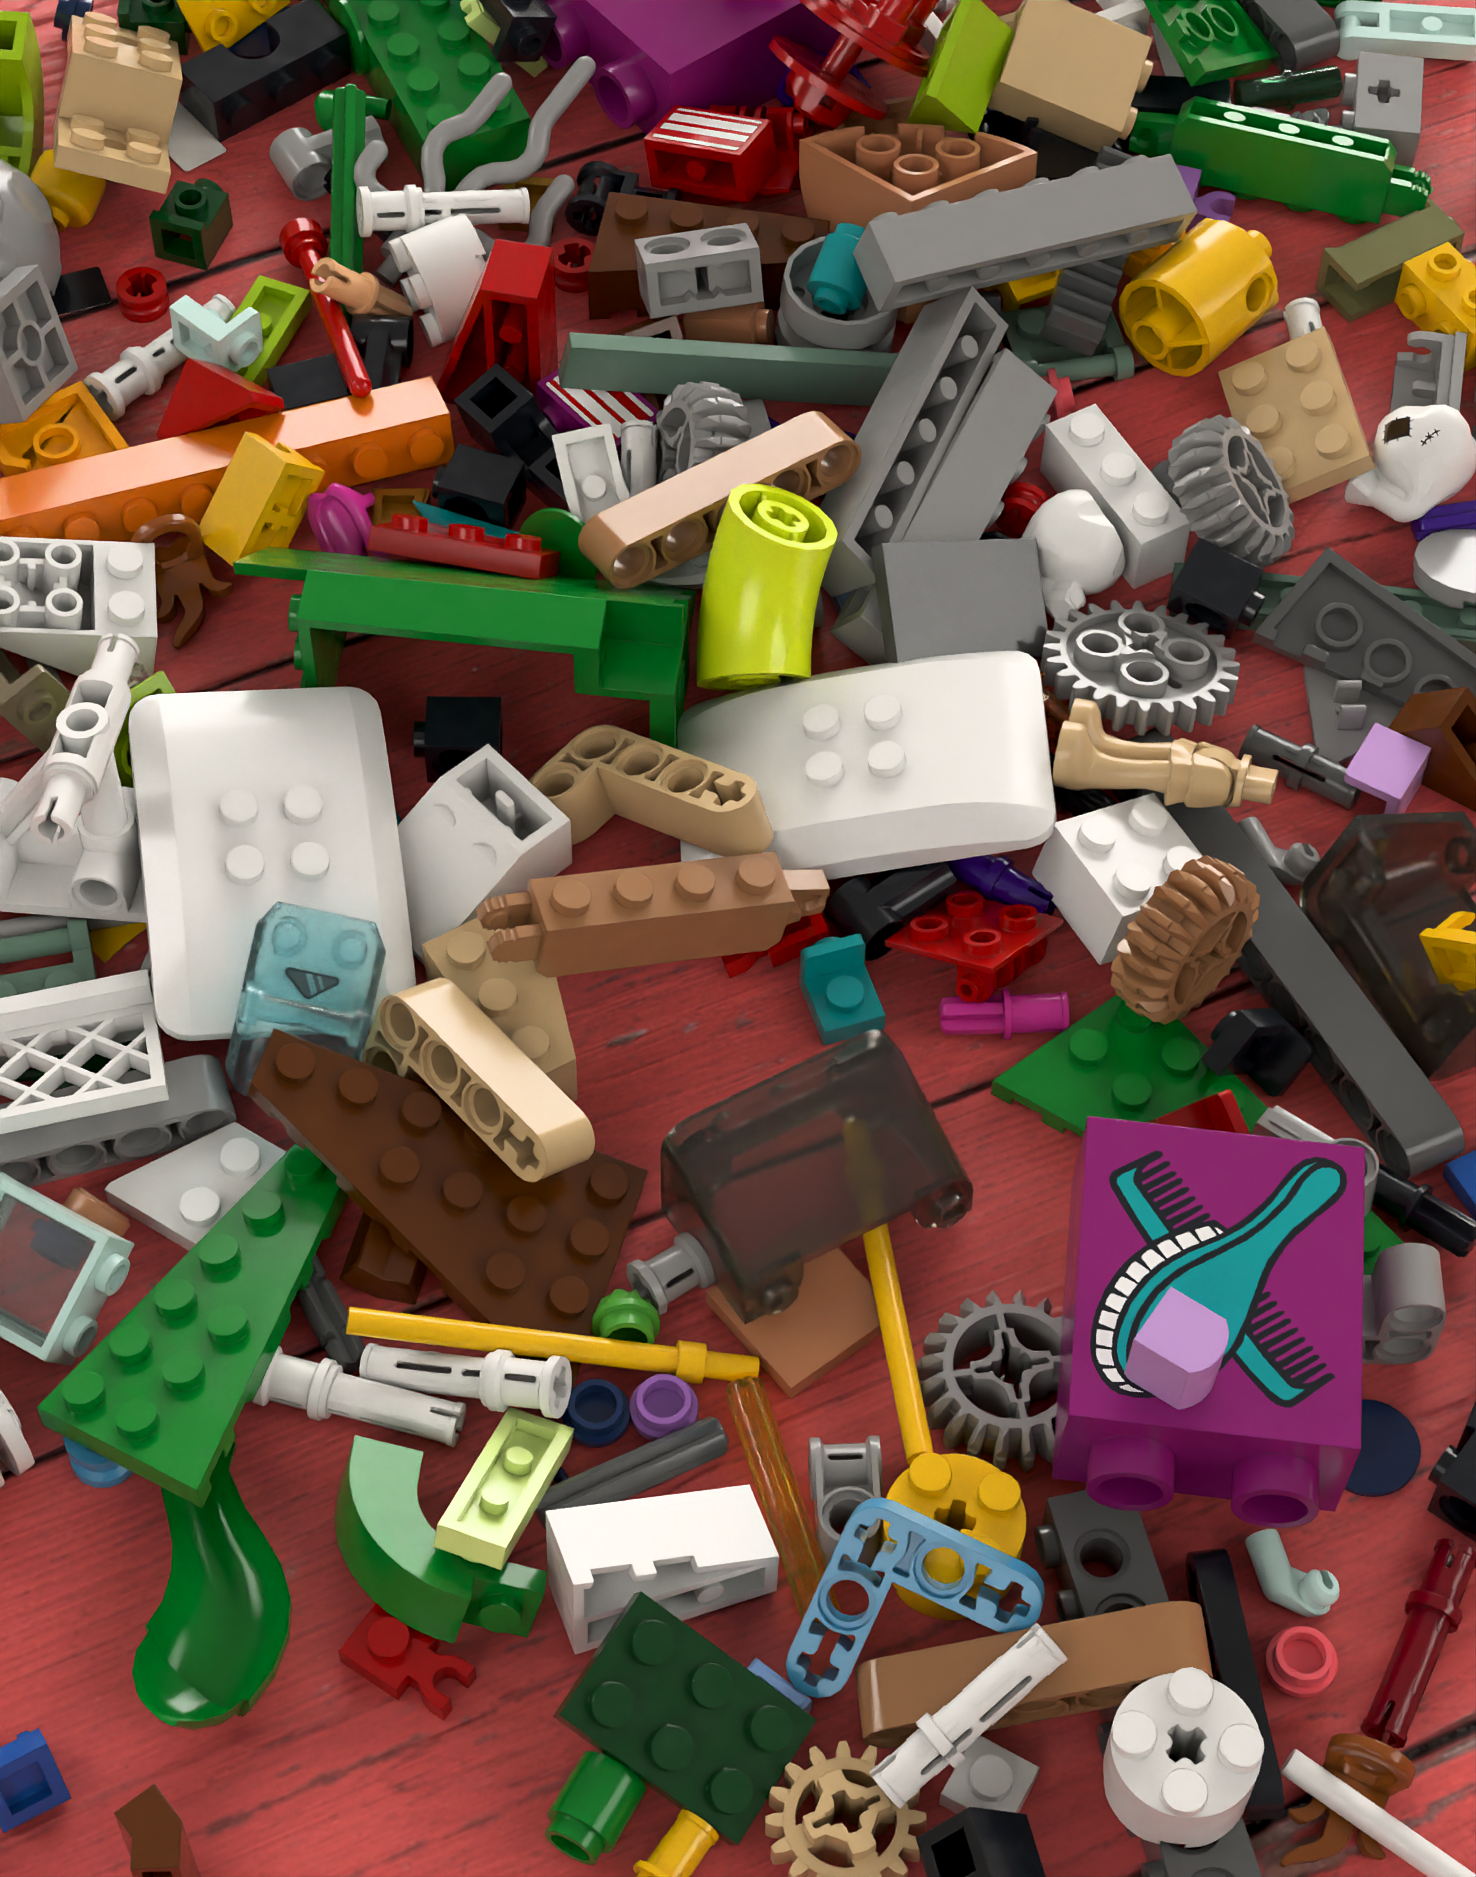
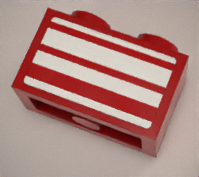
(711, 153)

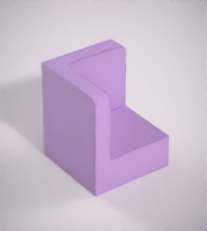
(1389, 767)

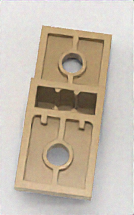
(117, 102)

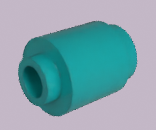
(836, 276)

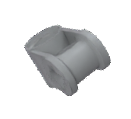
(840, 1481)

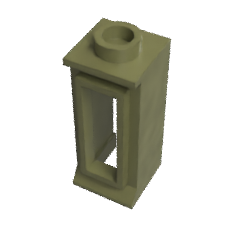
(1368, 269)

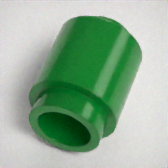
(593, 1807)

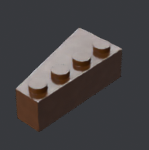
(627, 217)

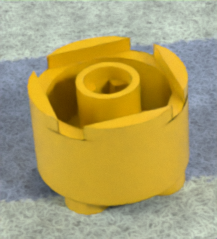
(968, 1498)

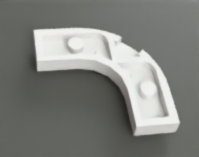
(595, 483)

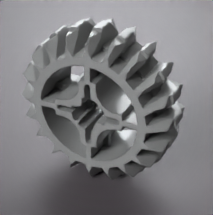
(697, 426)
(1231, 490)
(1028, 1348)

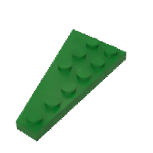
(1211, 38)
(1134, 1071)
(198, 1345)

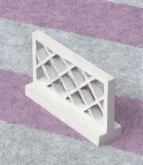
(82, 1022)

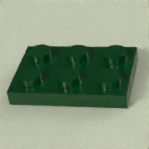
(685, 1717)

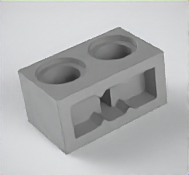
(699, 270)

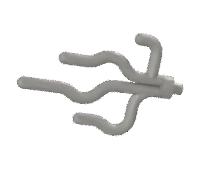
(491, 173)

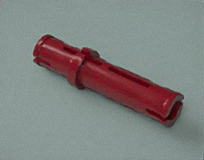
(1431, 1615)

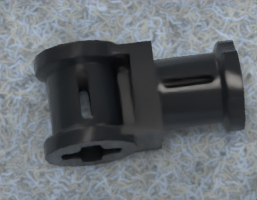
(594, 198)

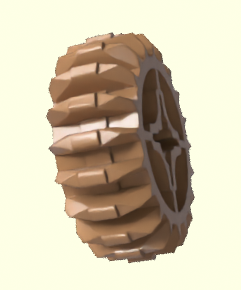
(1185, 939)

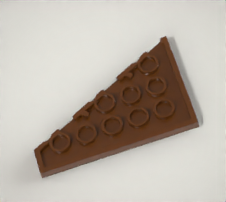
(408, 1160)

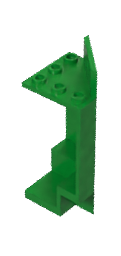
(620, 639)

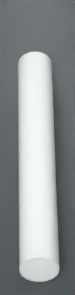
(1370, 1818)

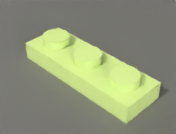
(503, 1488)

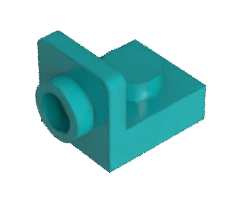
(839, 989)

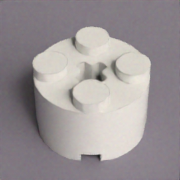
(442, 273)
(1206, 1789)

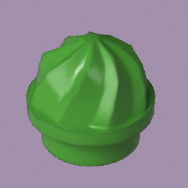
(626, 1317)

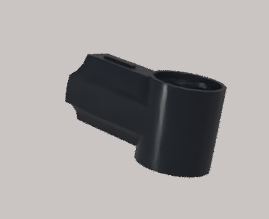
(384, 346)
(888, 903)

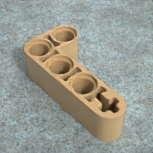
(656, 786)
(493, 1086)

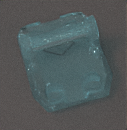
(308, 978)

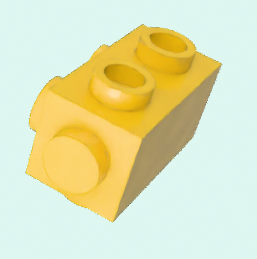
(1440, 295)

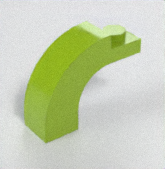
(20, 92)

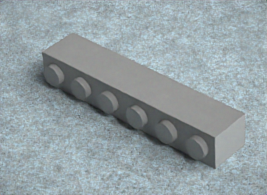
(1023, 231)
(909, 431)
(968, 484)

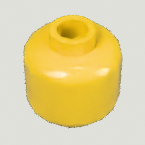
(70, 194)

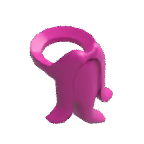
(341, 520)

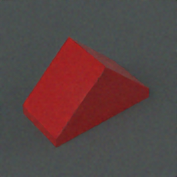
(213, 397)

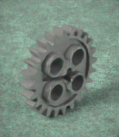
(1140, 667)

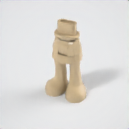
(1179, 769)

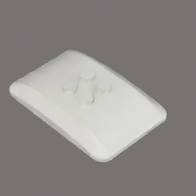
(889, 761)
(252, 808)

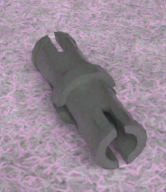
(1267, 753)

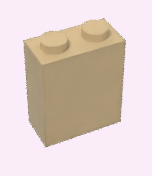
(1072, 73)

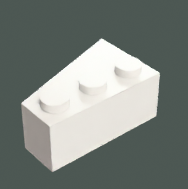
(676, 1548)

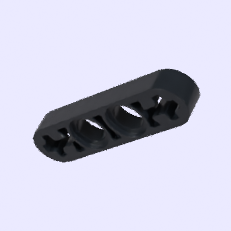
(1232, 1663)

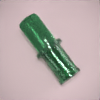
(1288, 88)

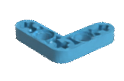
(904, 1566)

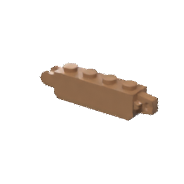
(651, 914)

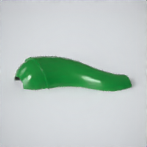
(221, 1614)

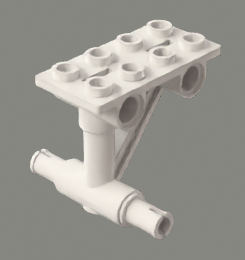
(48, 851)

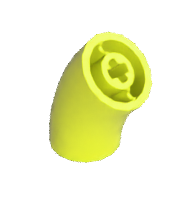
(762, 589)

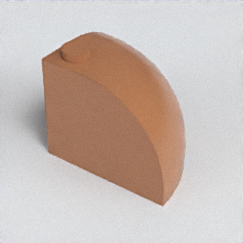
(863, 176)

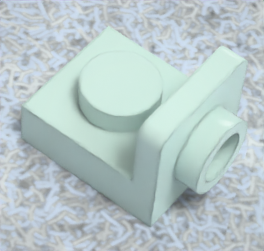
(208, 338)

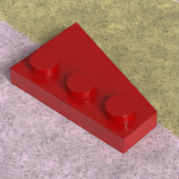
(464, 547)

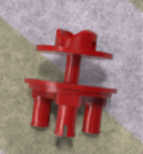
(823, 85)

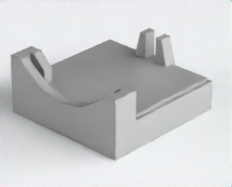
(32, 345)

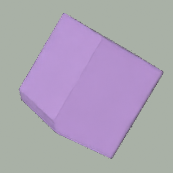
(1178, 1351)

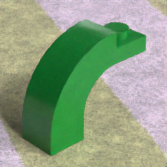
(394, 1556)

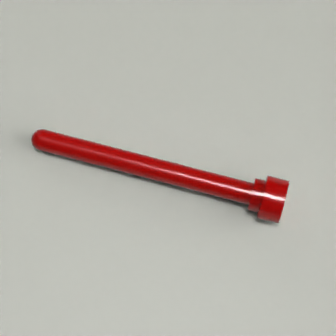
(303, 247)

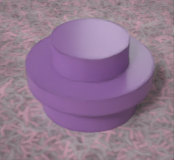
(662, 1406)

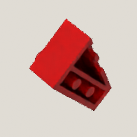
(506, 321)

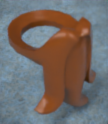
(181, 573)
(1372, 1771)

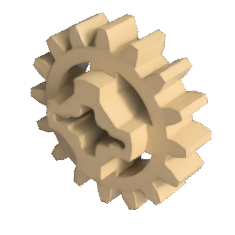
(836, 1796)

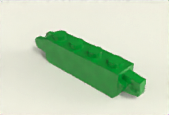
(1284, 160)

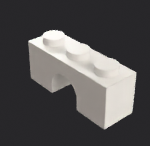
(1093, 456)

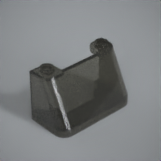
(1372, 901)
(808, 1169)

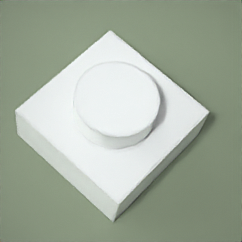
(989, 1779)

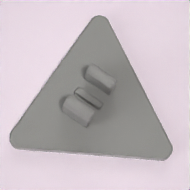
(1342, 714)

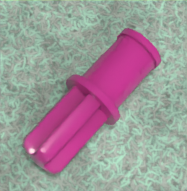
(1005, 1014)

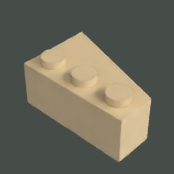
(511, 996)

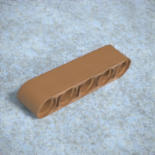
(683, 513)
(1104, 1664)

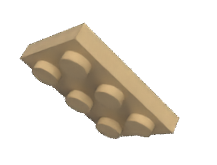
(1300, 413)

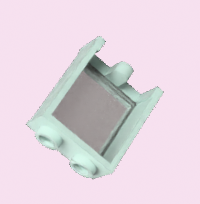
(53, 1273)

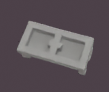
(1430, 377)

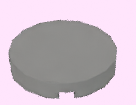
(1447, 566)

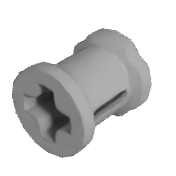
(672, 1272)

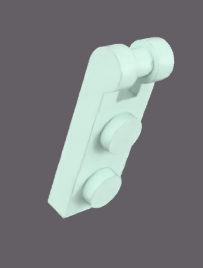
(1406, 30)

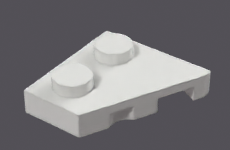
(195, 1184)

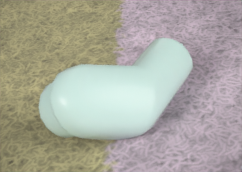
(1291, 1588)

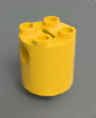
(1199, 296)

